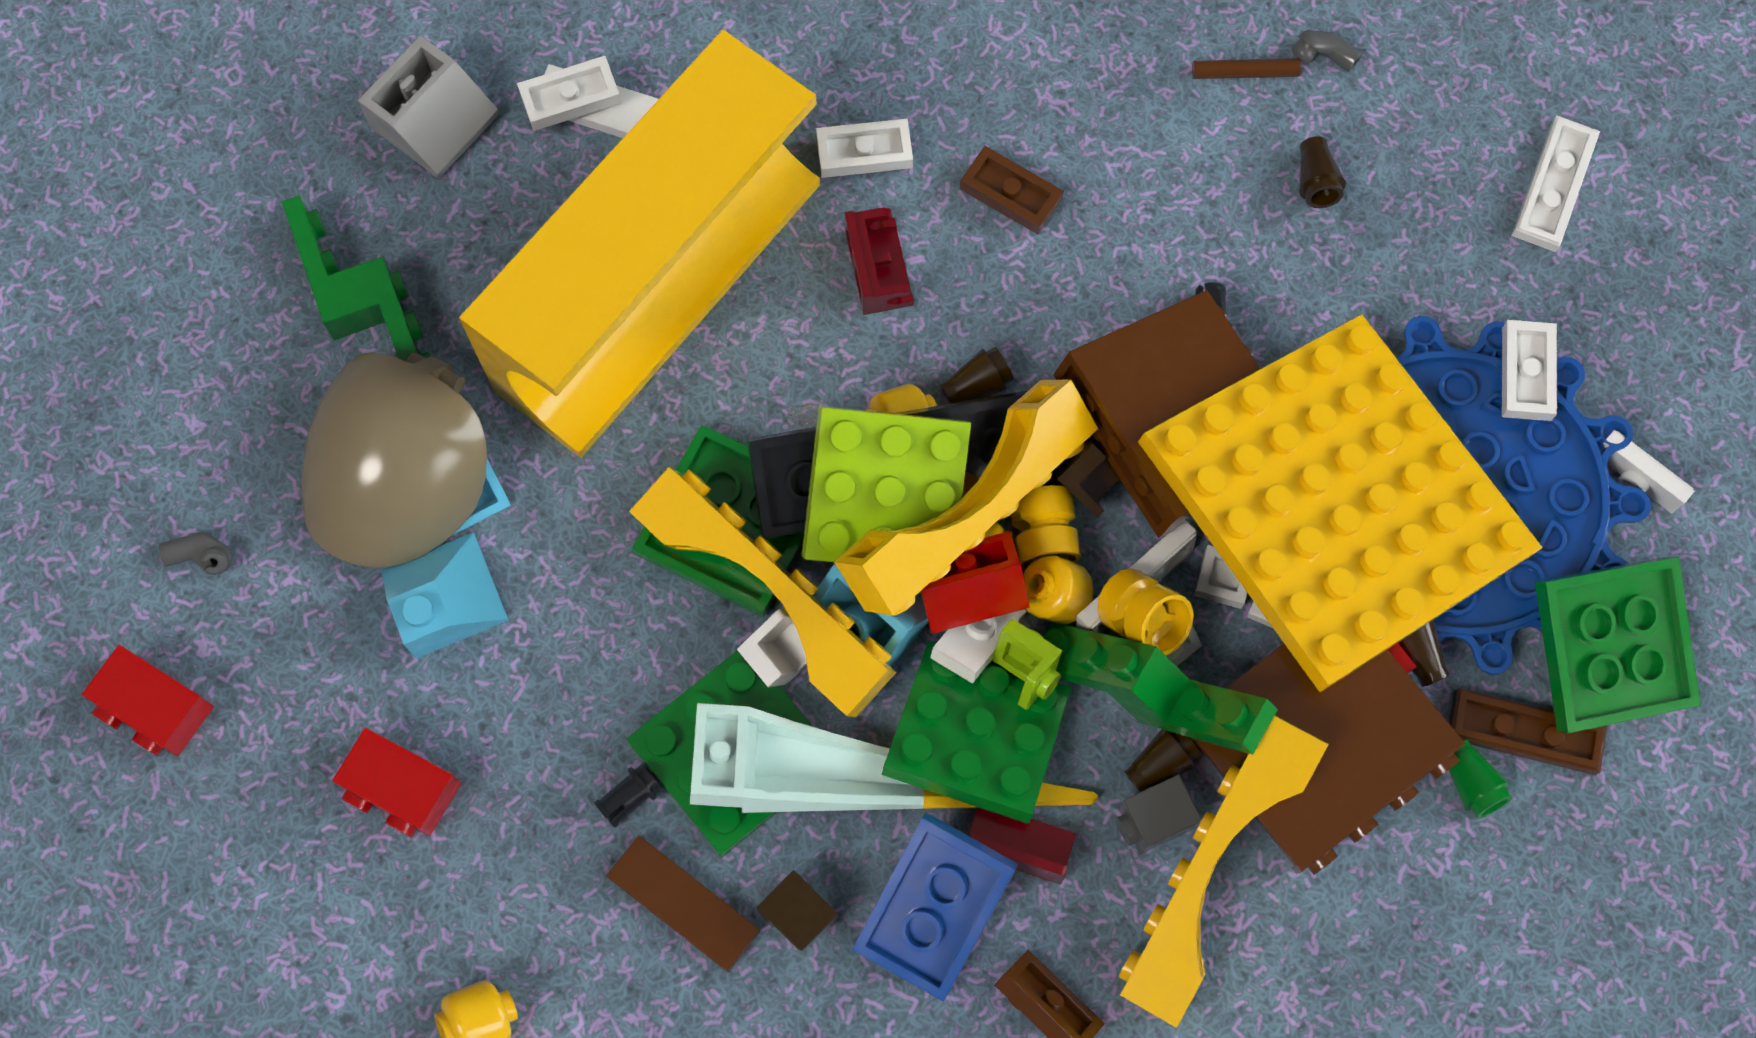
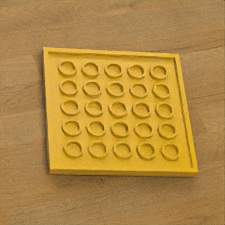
(1339, 499)

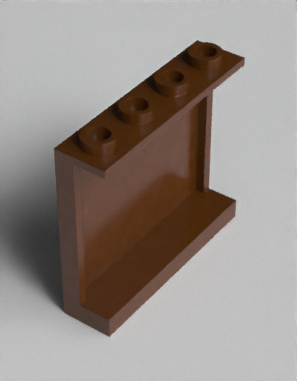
(1149, 376)
(1379, 742)

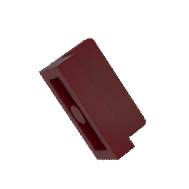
(1035, 846)

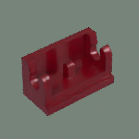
(877, 260)

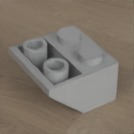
(427, 107)

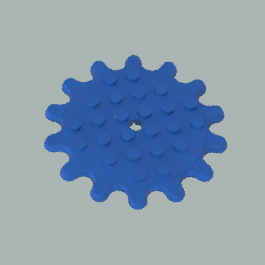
(1544, 469)

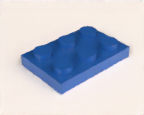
(934, 906)

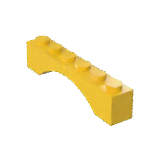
(1037, 436)
(836, 658)
(1172, 963)

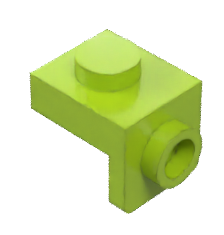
(1030, 659)

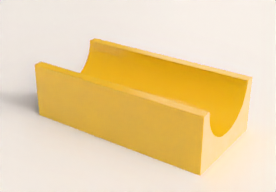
(645, 245)

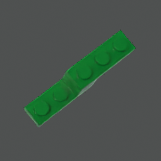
(355, 296)
(1159, 691)

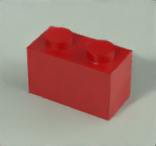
(978, 586)
(147, 701)
(396, 783)

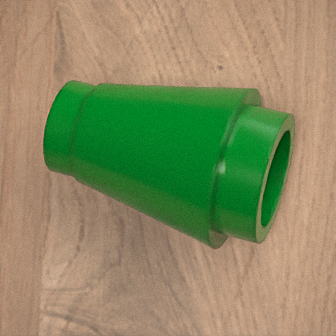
(1478, 783)

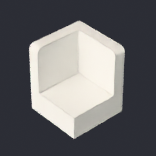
(775, 650)

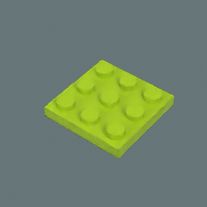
(879, 475)

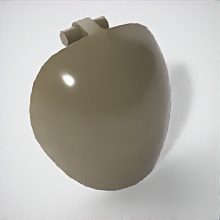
(391, 460)

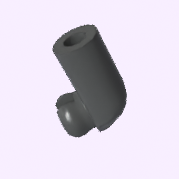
(1327, 44)
(201, 549)

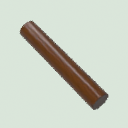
(1246, 68)

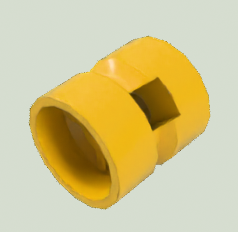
(1044, 525)
(1145, 610)

